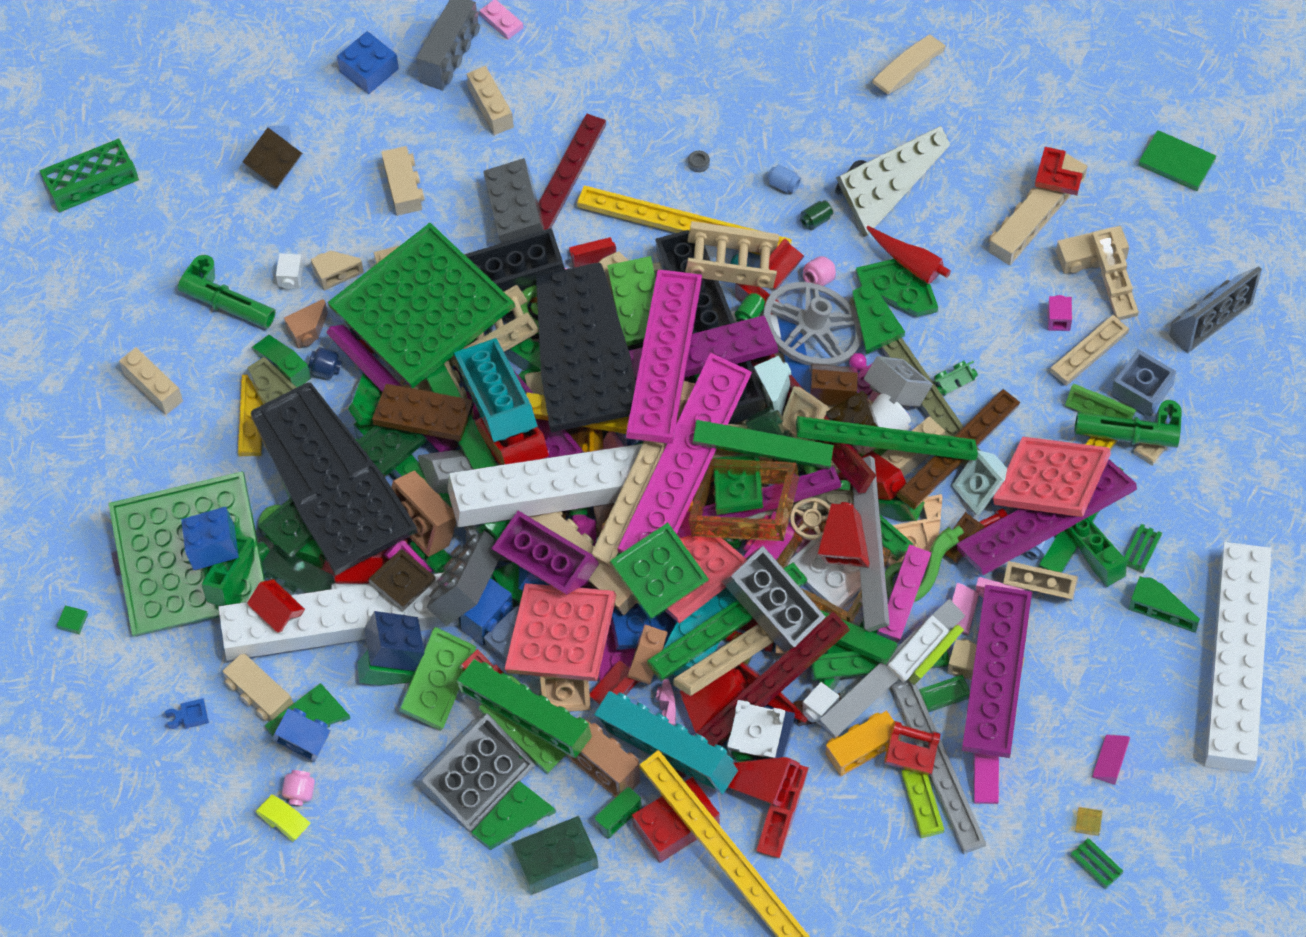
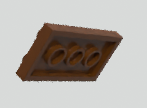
(423, 412)

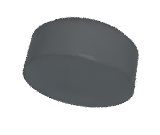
(698, 161)

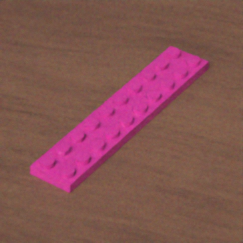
(664, 357)
(682, 462)

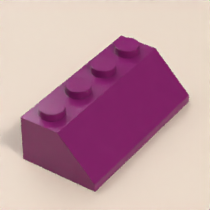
(545, 554)

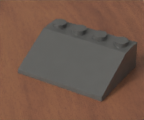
(1215, 310)
(475, 772)

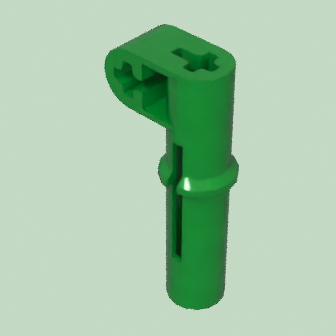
(221, 296)
(1134, 429)

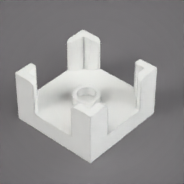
(756, 730)

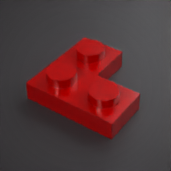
(1053, 177)

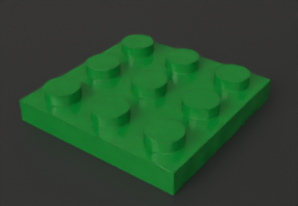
(659, 571)

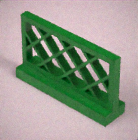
(93, 185)

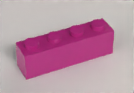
(905, 591)

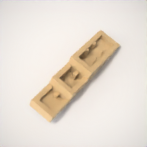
(906, 65)
(1114, 273)

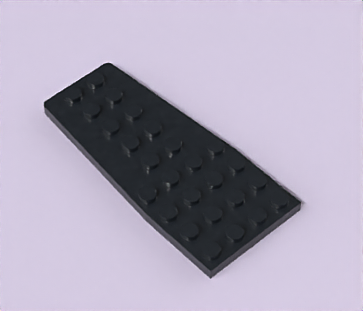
(582, 349)
(331, 479)

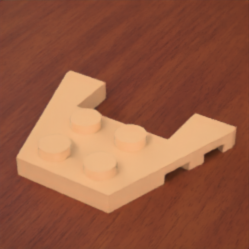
(924, 531)

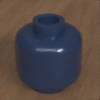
(324, 363)

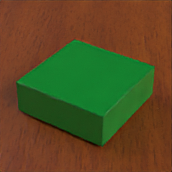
(72, 619)

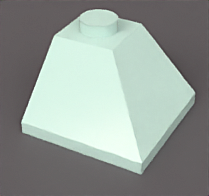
(774, 382)
(980, 480)

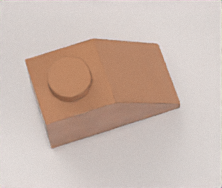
(307, 323)
(649, 644)

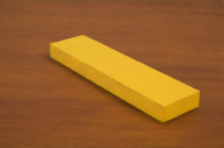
(249, 439)

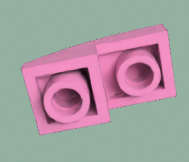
(667, 701)

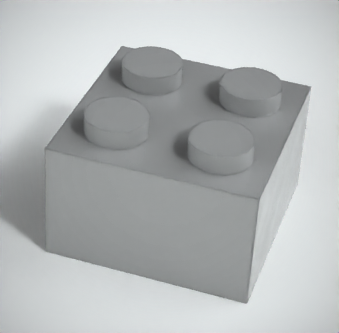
(898, 381)

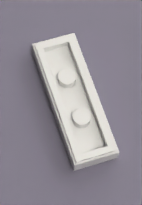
(917, 648)

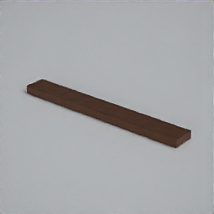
(940, 467)

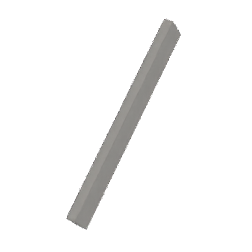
(872, 578)
(878, 680)
(943, 775)

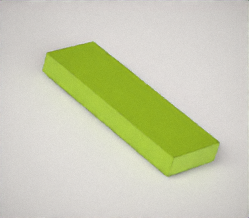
(935, 654)
(922, 803)

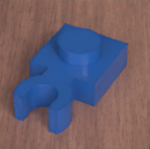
(191, 714)

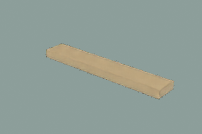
(627, 501)
(723, 660)

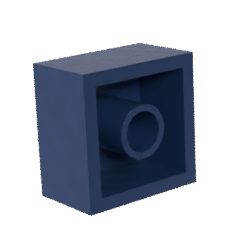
(394, 640)

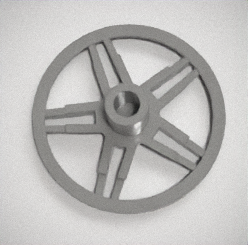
(815, 322)

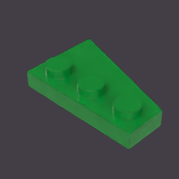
(875, 318)
(317, 705)
(512, 814)

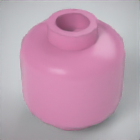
(819, 271)
(298, 787)

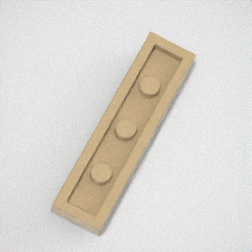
(1089, 350)

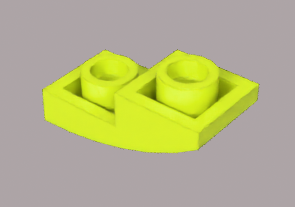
(283, 816)

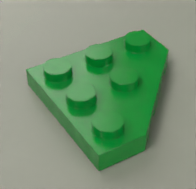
(899, 287)
(365, 401)

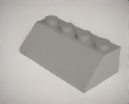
(439, 465)

